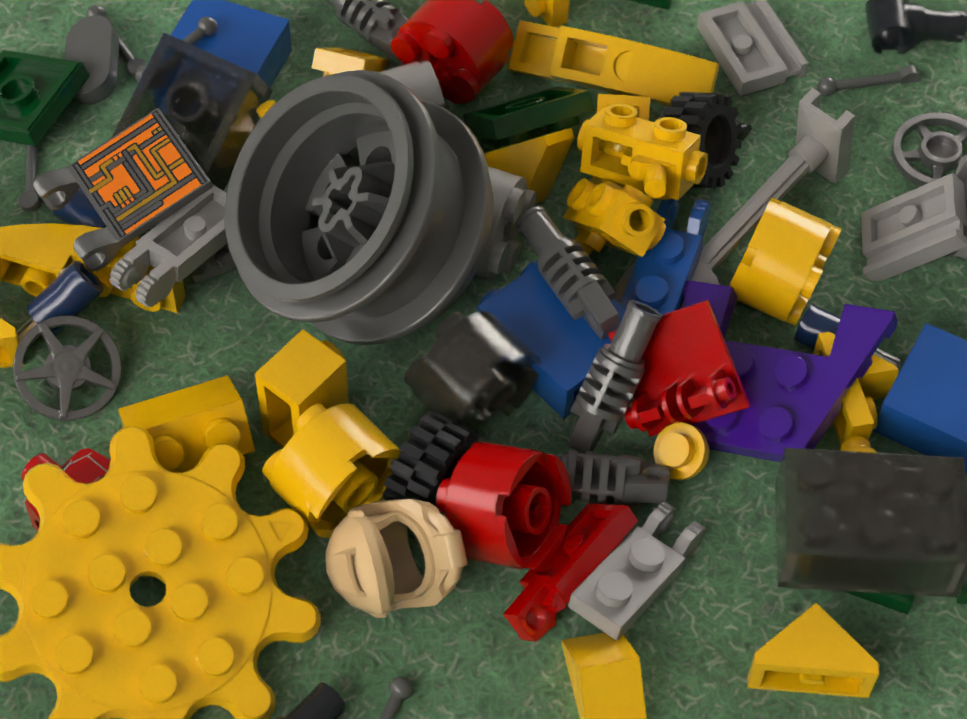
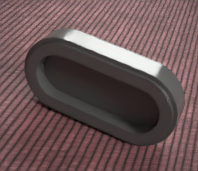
(97, 46)

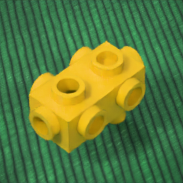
(641, 153)
(613, 217)

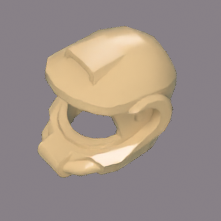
(373, 560)

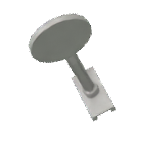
(820, 147)

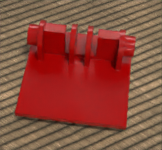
(685, 373)

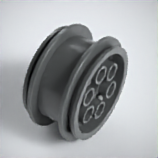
(358, 208)

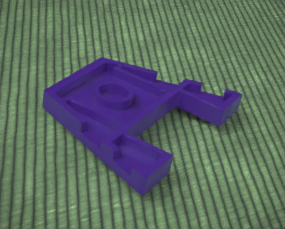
(788, 391)

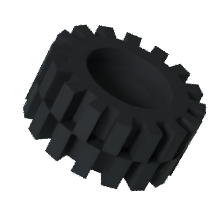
(715, 121)
(427, 458)

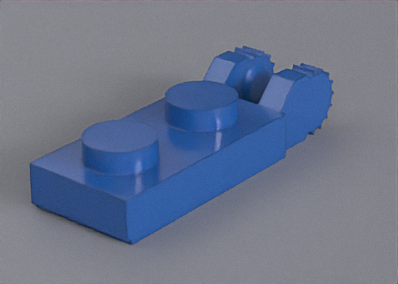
(664, 270)

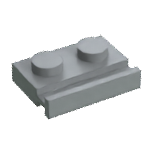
(751, 45)
(914, 228)

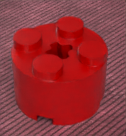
(461, 41)
(507, 504)

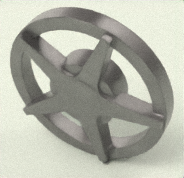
(938, 150)
(67, 367)

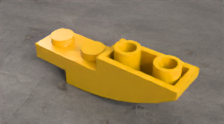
(608, 63)
(37, 253)

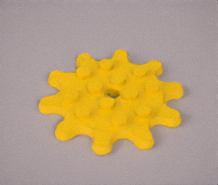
(191, 535)

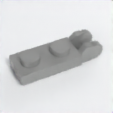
(173, 248)
(634, 574)

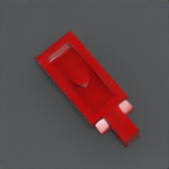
(584, 547)

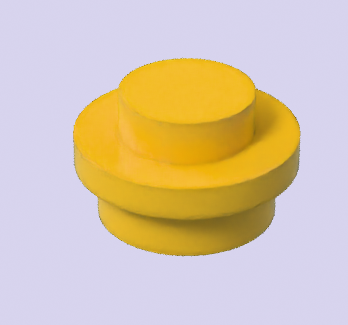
(682, 449)

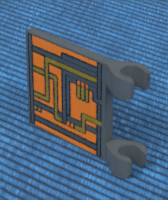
(130, 183)

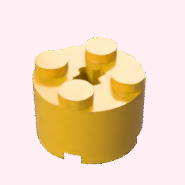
(784, 261)
(331, 465)

